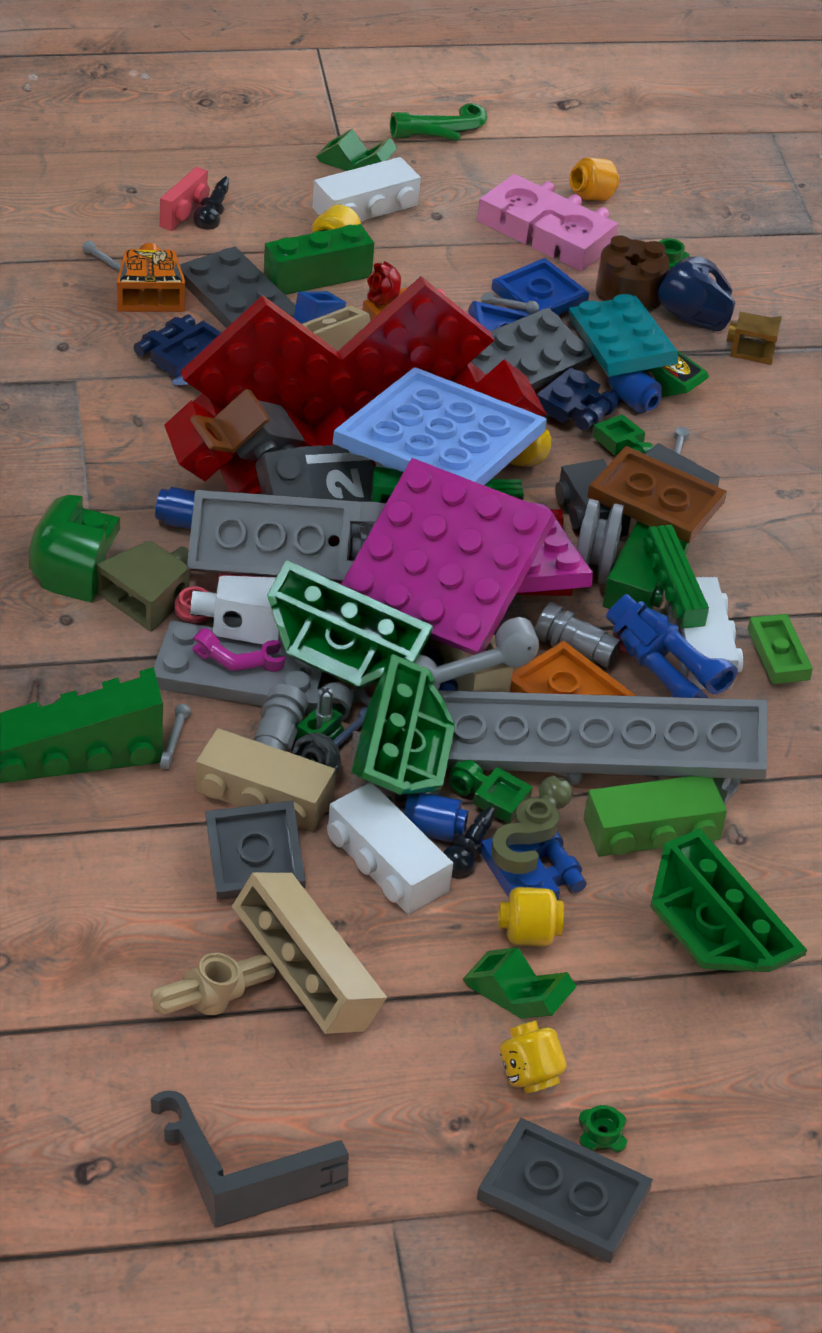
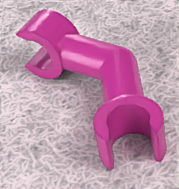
(210, 646)

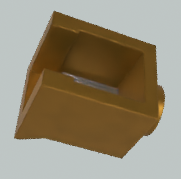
(754, 337)

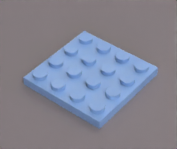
(440, 426)

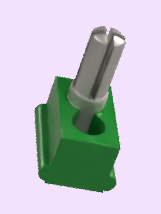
(323, 718)

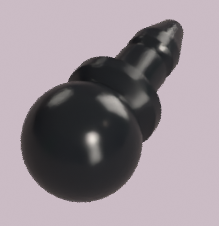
(208, 214)
(467, 847)

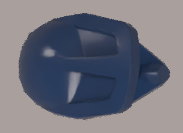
(695, 296)

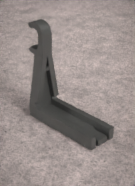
(257, 1187)

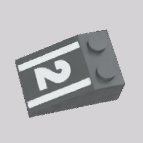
(316, 473)

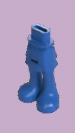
(652, 637)

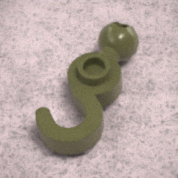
(534, 823)

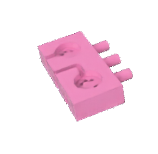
(548, 220)

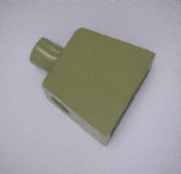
(144, 582)

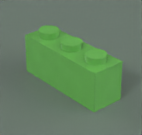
(652, 813)

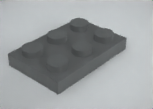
(565, 1189)

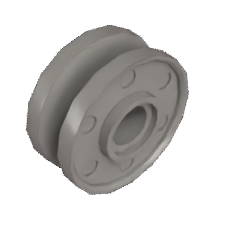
(600, 538)

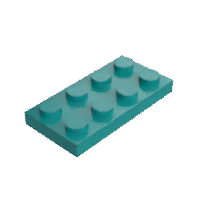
(622, 335)

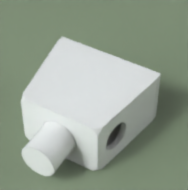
(239, 608)

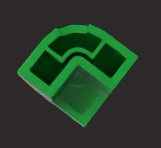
(69, 547)

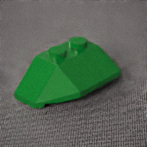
(340, 627)
(405, 731)
(718, 911)

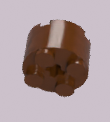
(632, 269)

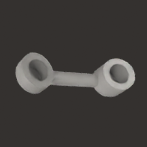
(515, 646)

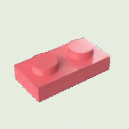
(183, 198)

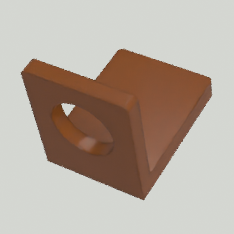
(233, 424)

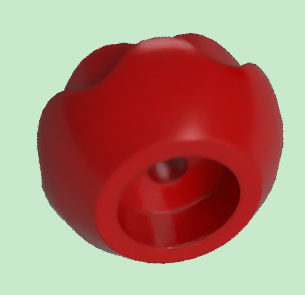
(383, 283)

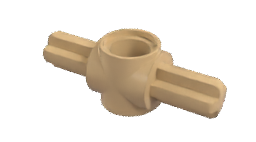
(213, 984)

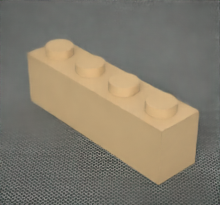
(309, 952)

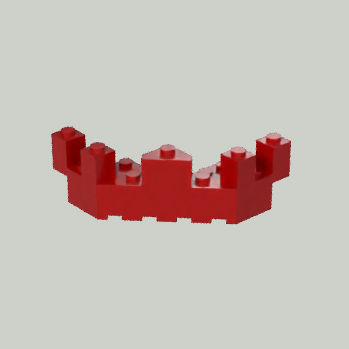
(325, 386)

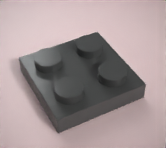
(250, 841)

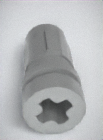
(584, 637)
(280, 716)

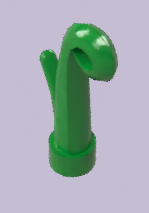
(471, 117)

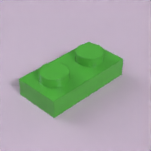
(780, 649)

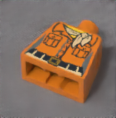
(150, 281)

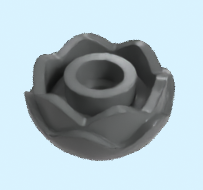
(318, 745)

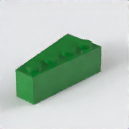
(84, 732)

